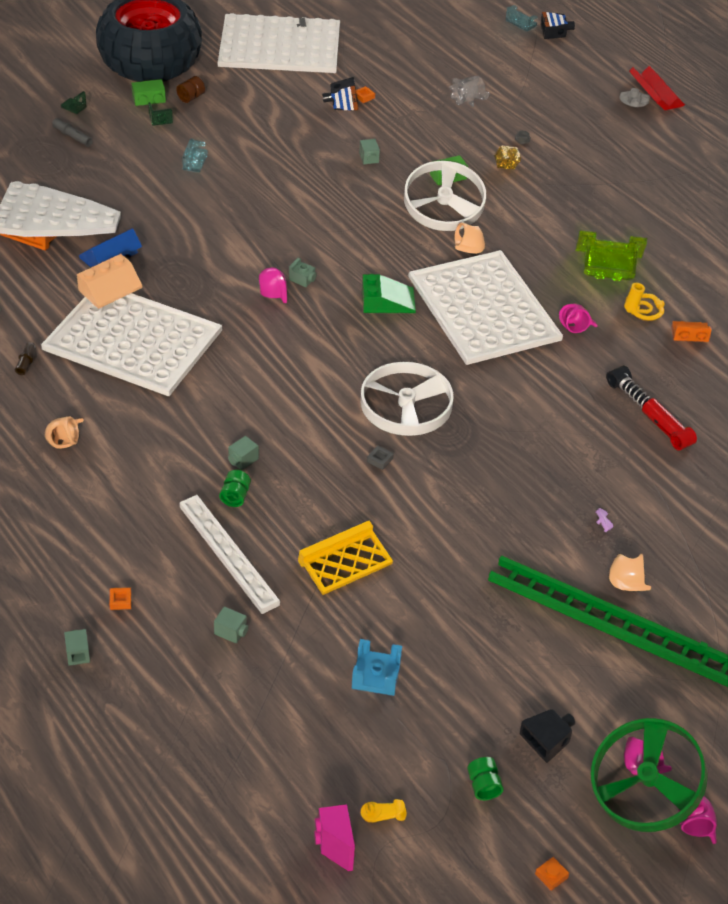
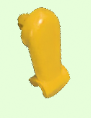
(376, 812)

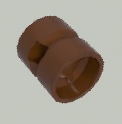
(190, 89)

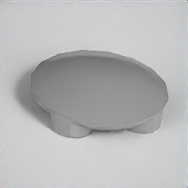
(634, 98)

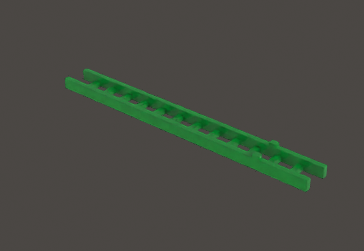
(612, 610)

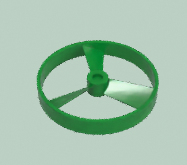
(654, 737)

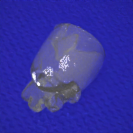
(468, 89)

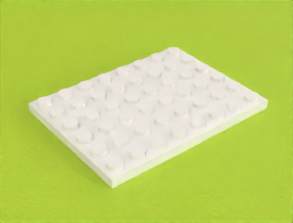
(279, 43)
(484, 307)
(134, 341)

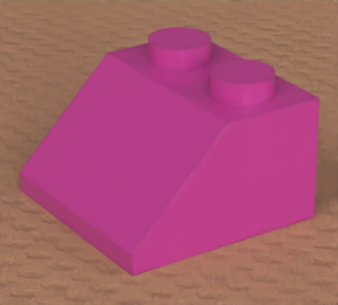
(335, 835)

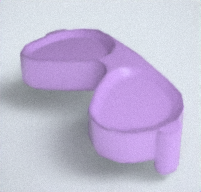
(607, 525)

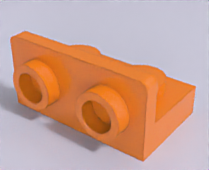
(691, 331)

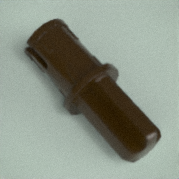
(25, 359)

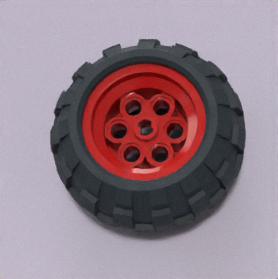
(148, 38)

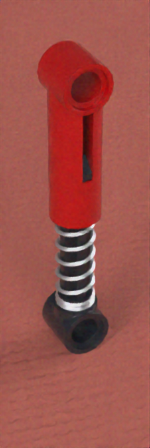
(661, 417)

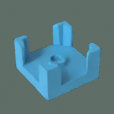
(376, 670)

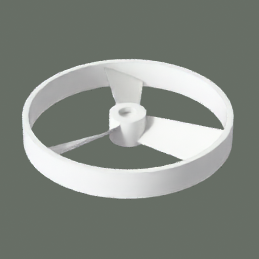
(445, 195)
(409, 424)

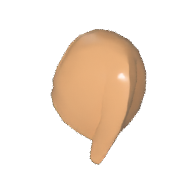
(472, 239)
(65, 429)
(628, 573)

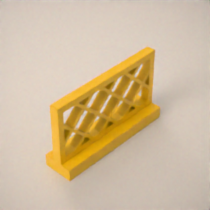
(335, 545)

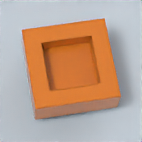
(365, 94)
(120, 598)
(552, 873)

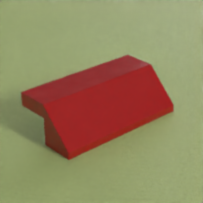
(657, 88)

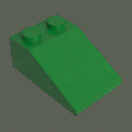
(386, 295)

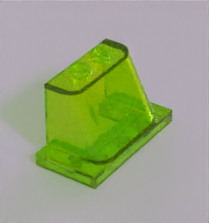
(610, 258)

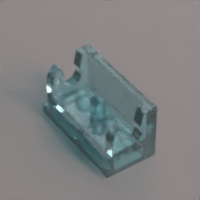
(520, 19)
(194, 156)

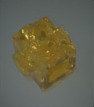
(507, 157)

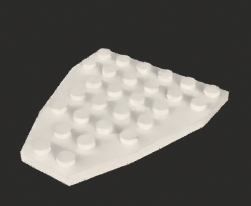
(43, 211)

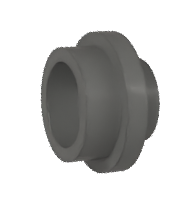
(522, 137)

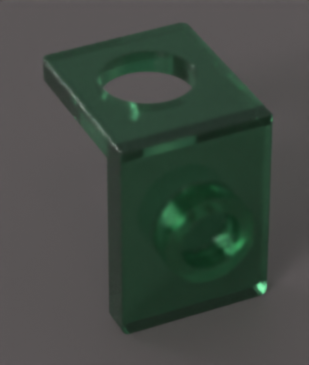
(74, 105)
(160, 117)

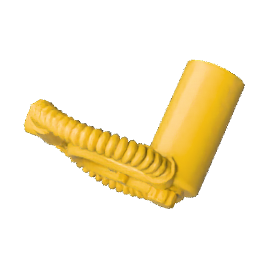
(633, 301)

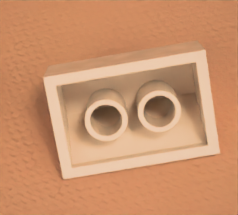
(108, 281)

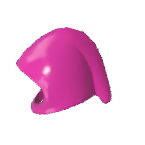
(273, 284)
(578, 315)
(635, 754)
(701, 821)

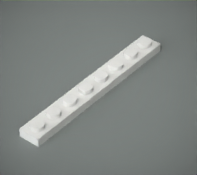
(230, 554)

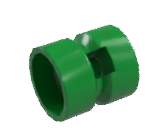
(235, 488)
(485, 778)

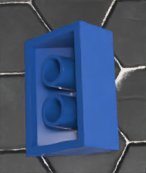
(122, 244)

